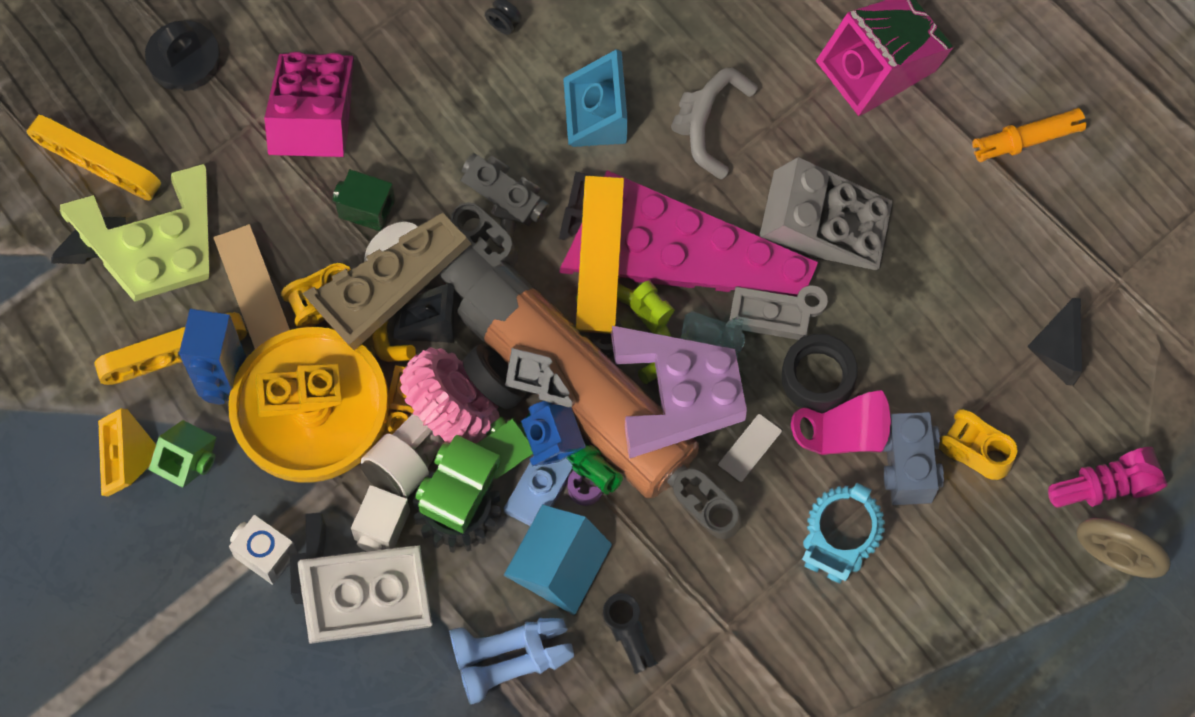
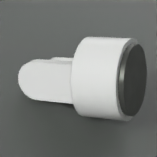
(399, 461)

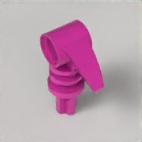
(1134, 472)

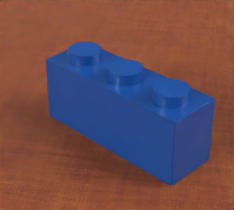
(211, 354)

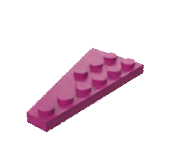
(691, 249)

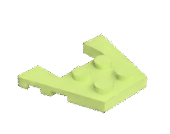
(155, 251)

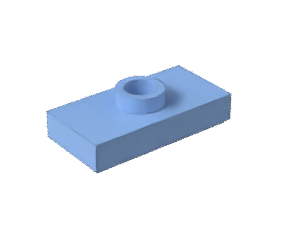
(537, 487)

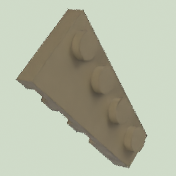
(374, 291)

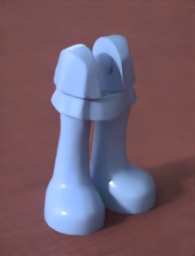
(529, 636)

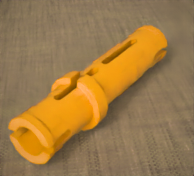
(1014, 139)

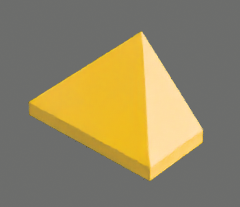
(124, 451)

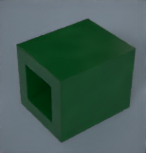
(364, 200)

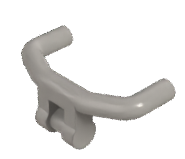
(695, 113)

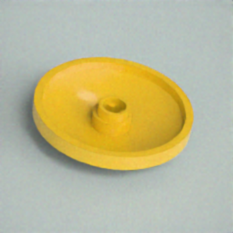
(315, 442)

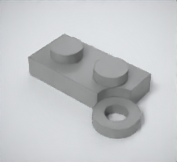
(777, 313)

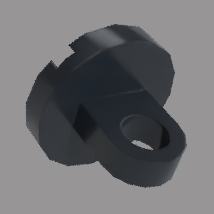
(182, 55)

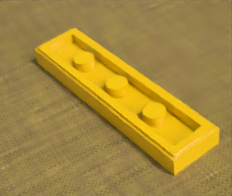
(599, 254)

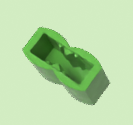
(458, 483)

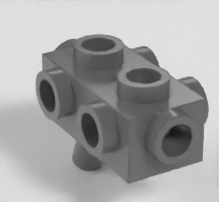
(511, 199)

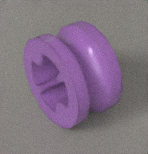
(576, 495)

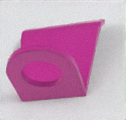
(850, 427)

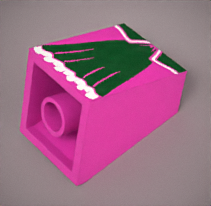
(882, 52)

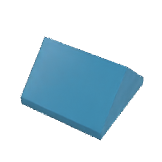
(597, 103)
(559, 557)

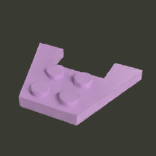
(696, 387)

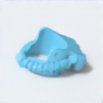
(836, 561)

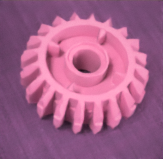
(446, 396)

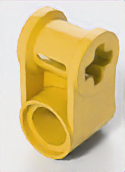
(292, 293)
(975, 444)

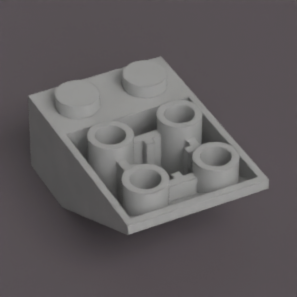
(825, 216)

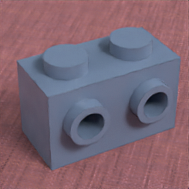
(912, 466)

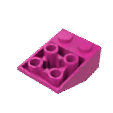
(309, 105)

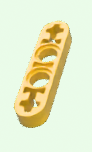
(94, 157)
(148, 355)

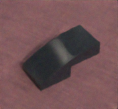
(314, 549)

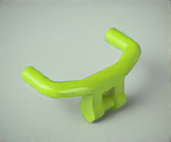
(652, 312)

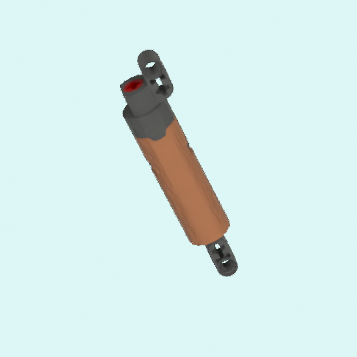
(511, 311)

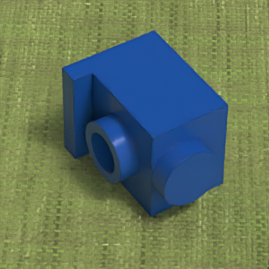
(552, 433)

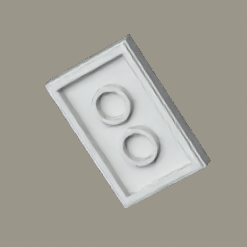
(364, 594)

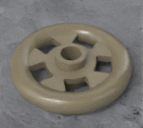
(1123, 548)

